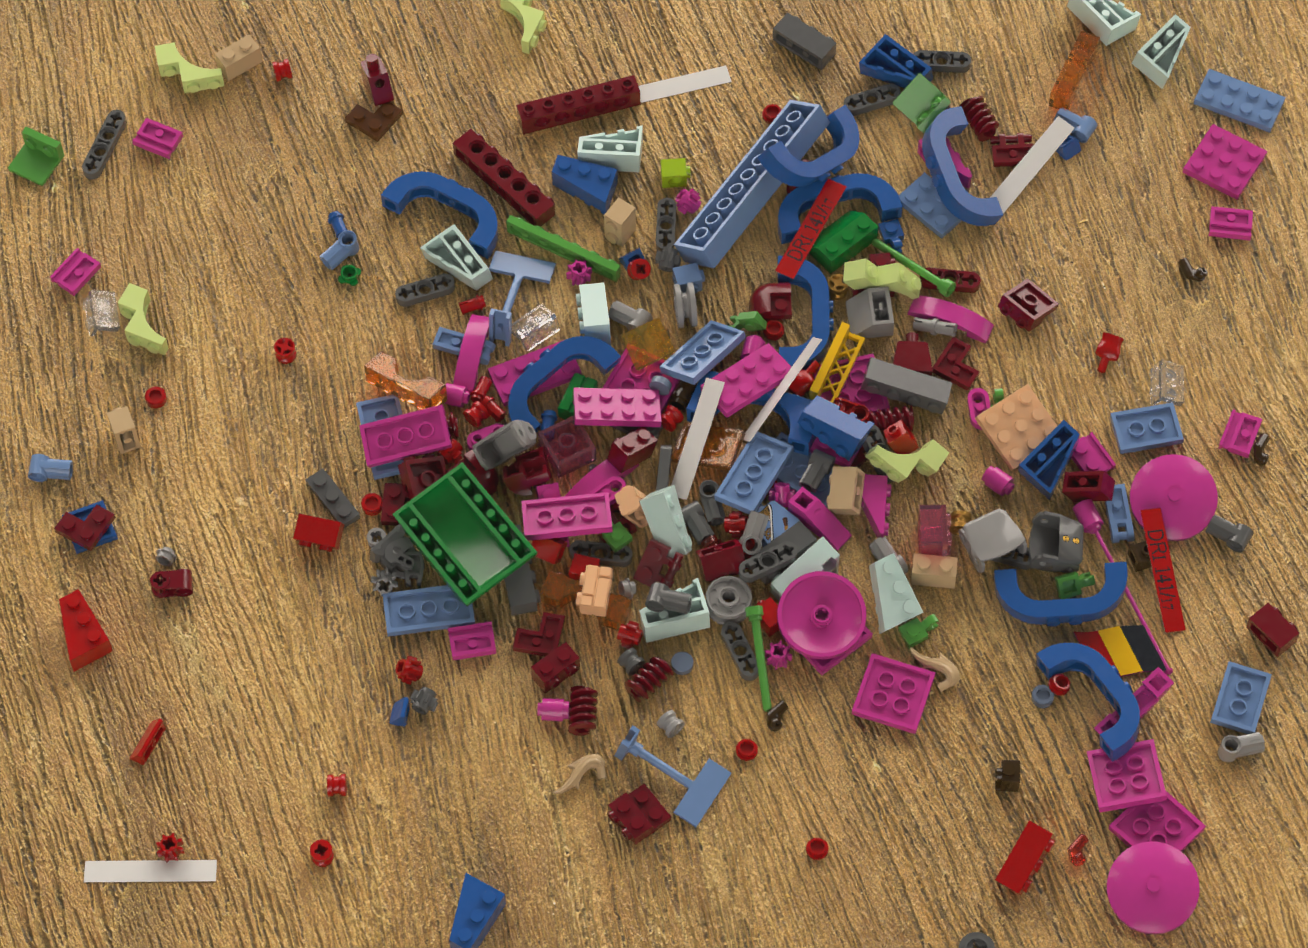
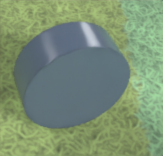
(660, 383)
(682, 663)
(1042, 696)

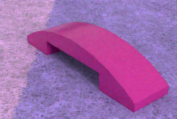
(967, 320)
(471, 352)
(596, 477)
(1147, 696)

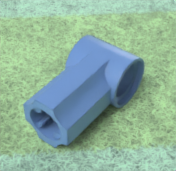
(1083, 126)
(339, 250)
(43, 467)

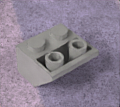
(871, 313)

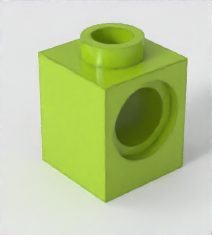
(674, 173)

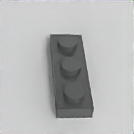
(332, 498)

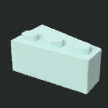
(1105, 18)
(1161, 51)
(614, 150)
(457, 257)
(593, 311)
(666, 520)
(817, 558)
(892, 593)
(672, 623)

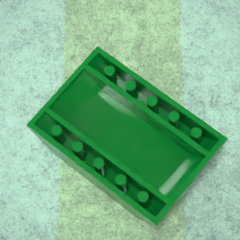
(464, 534)

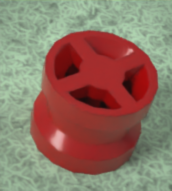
(282, 70)
(634, 269)
(283, 345)
(476, 414)
(671, 418)
(336, 785)
(323, 858)

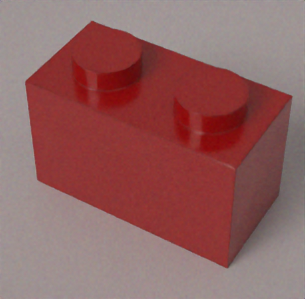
(318, 532)

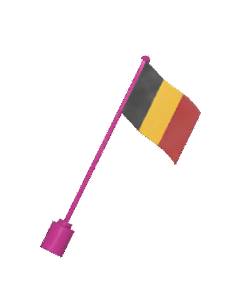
(1126, 647)

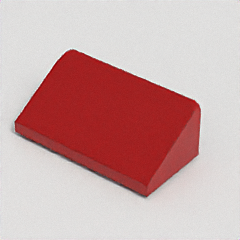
(148, 741)

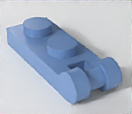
(451, 341)
(1119, 515)

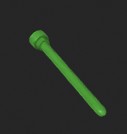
(945, 286)
(755, 614)

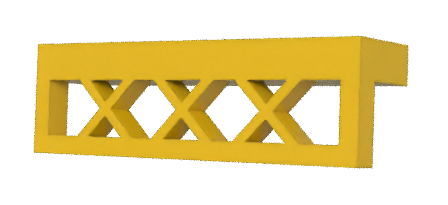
(827, 367)

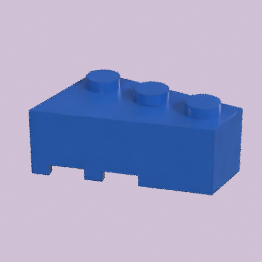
(835, 428)
(475, 913)

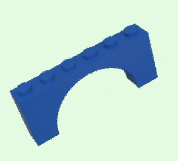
(789, 408)

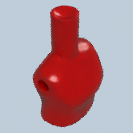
(1108, 350)
(804, 380)

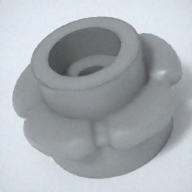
(165, 556)
(627, 588)

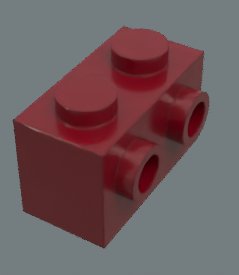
(632, 449)
(1088, 485)
(720, 560)
(1273, 629)
(555, 667)

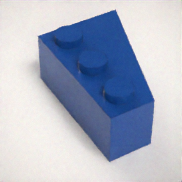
(893, 63)
(585, 180)
(1050, 458)

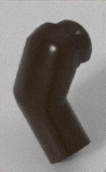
(1191, 273)
(1259, 446)
(773, 716)

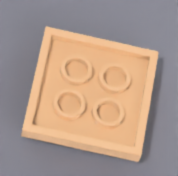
(1016, 425)

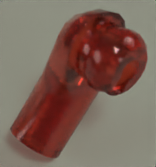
(1075, 850)

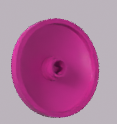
(1182, 492)
(821, 615)
(1152, 888)

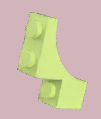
(531, 19)
(192, 76)
(865, 275)
(134, 306)
(899, 466)

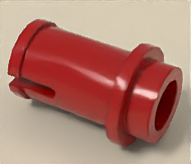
(472, 304)
(481, 389)
(494, 409)

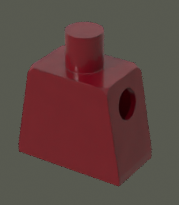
(372, 71)
(913, 354)

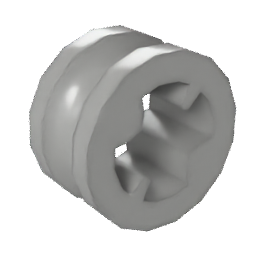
(374, 532)

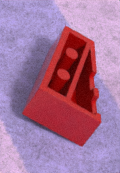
(83, 633)
(1026, 858)

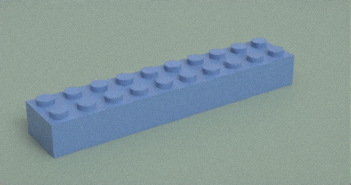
(748, 186)

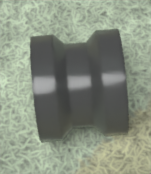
(631, 661)

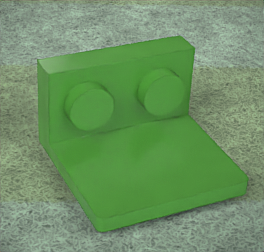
(921, 102)
(37, 157)

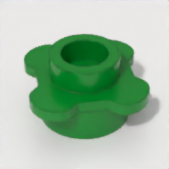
(349, 270)

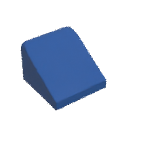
(1069, 147)
(633, 255)
(400, 712)

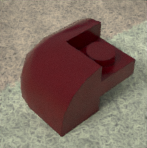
(772, 301)
(527, 470)
(487, 478)

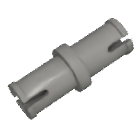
(934, 326)

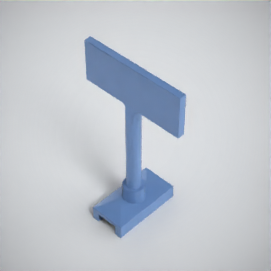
(521, 268)
(700, 791)

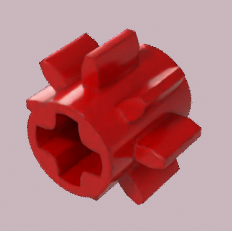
(452, 454)
(735, 523)
(630, 634)
(409, 670)
(166, 843)

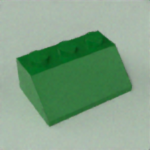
(843, 240)

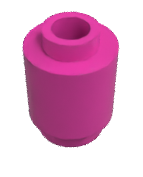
(751, 344)
(457, 395)
(998, 481)
(553, 709)

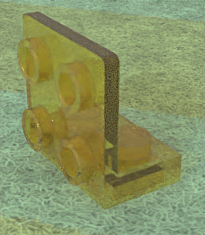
(648, 343)

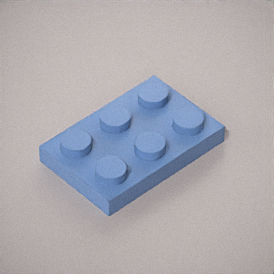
(925, 204)
(1146, 428)
(1241, 698)

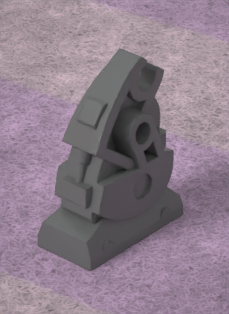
(399, 556)

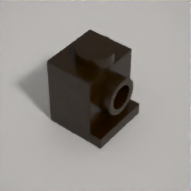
(1139, 556)
(1008, 776)

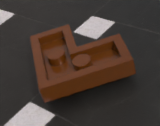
(374, 124)

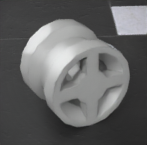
(670, 723)

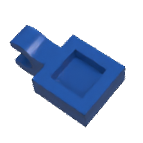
(892, 233)

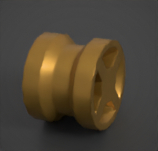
(834, 282)
(959, 519)

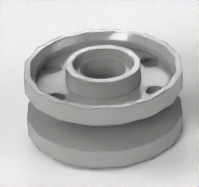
(685, 305)
(728, 588)

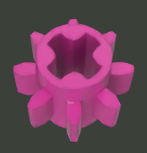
(688, 201)
(579, 273)
(781, 493)
(776, 660)

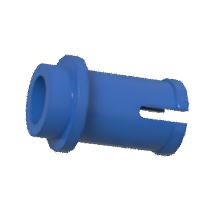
(336, 220)
(548, 419)

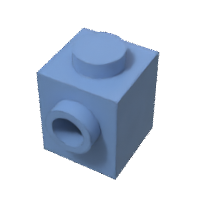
(687, 274)

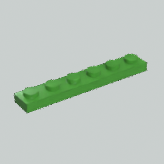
(563, 248)

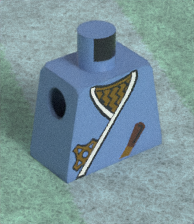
(778, 522)

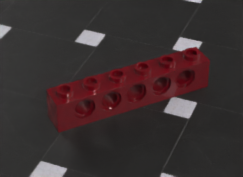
(578, 104)
(536, 214)

